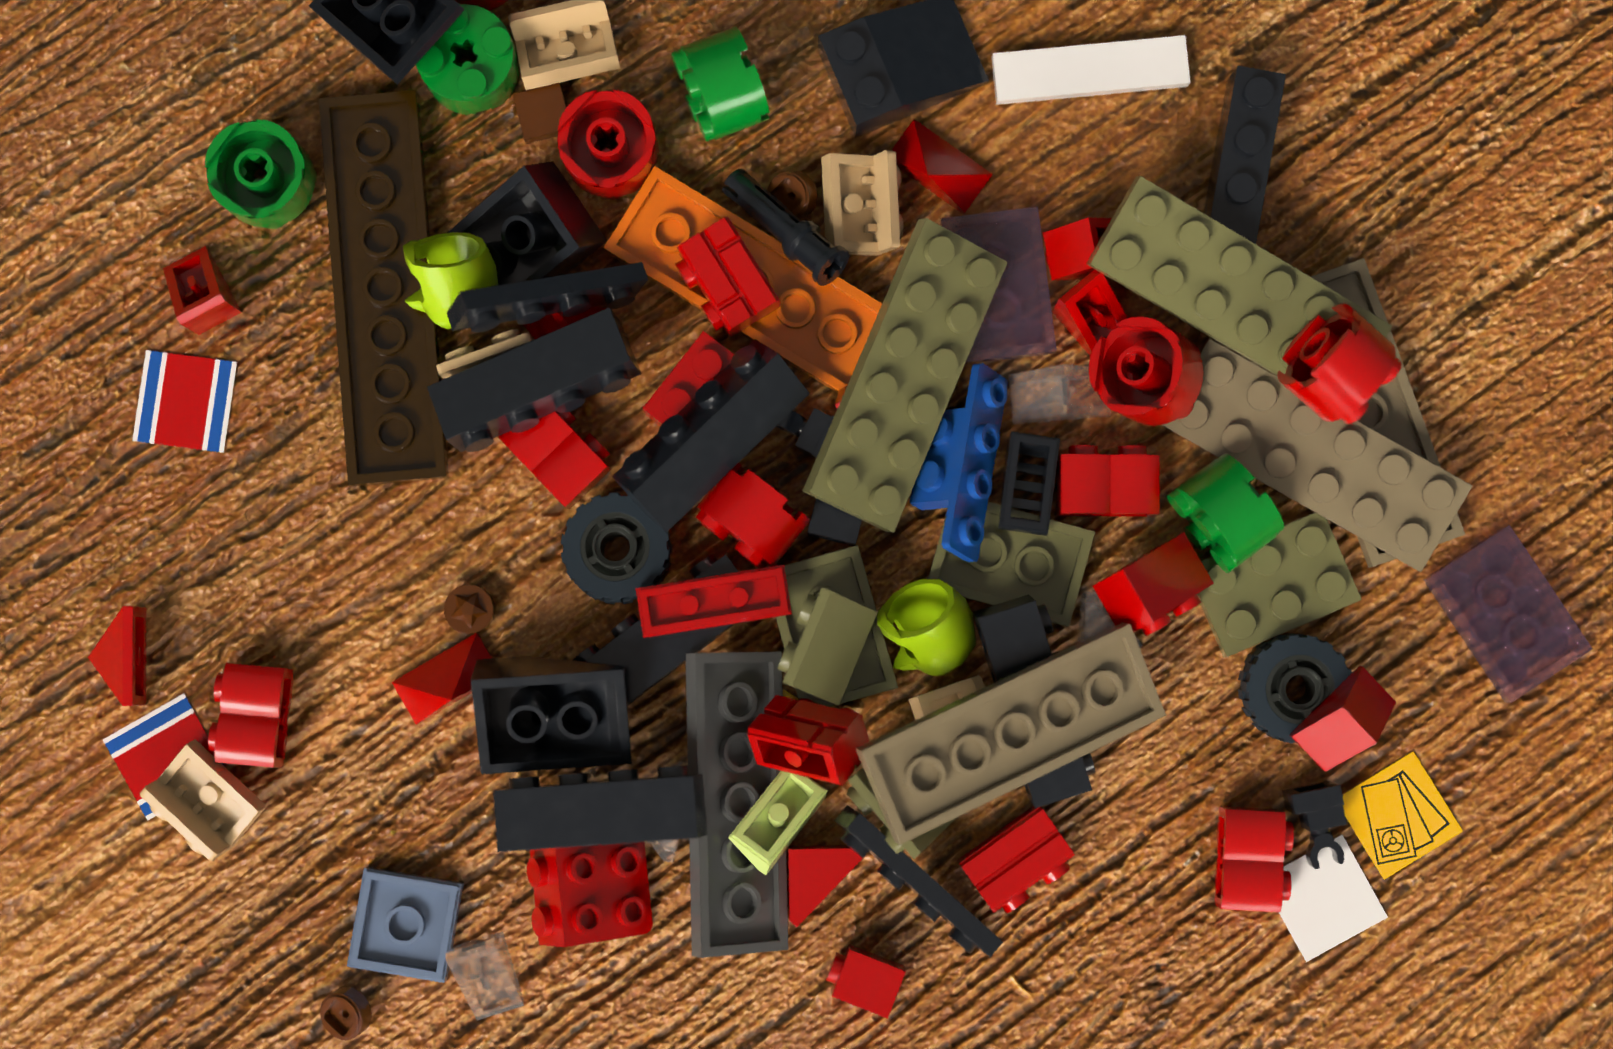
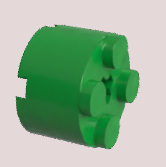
(477, 84)
(721, 84)
(264, 146)
(1226, 512)

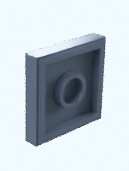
(405, 924)

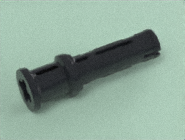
(799, 237)

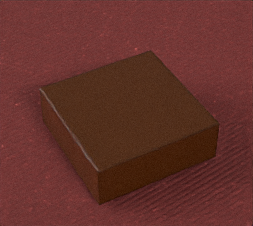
(540, 112)

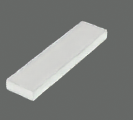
(1090, 69)

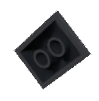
(390, 31)
(900, 63)
(534, 226)
(549, 714)

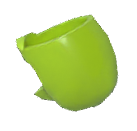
(453, 265)
(932, 625)

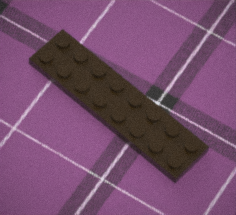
(383, 344)

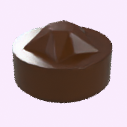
(795, 191)
(469, 609)
(345, 1013)

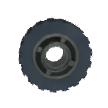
(585, 545)
(1270, 669)

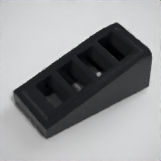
(1031, 446)

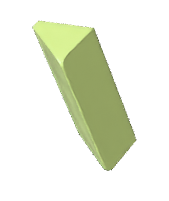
(777, 819)

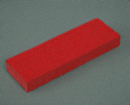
(713, 601)

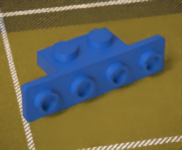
(962, 463)

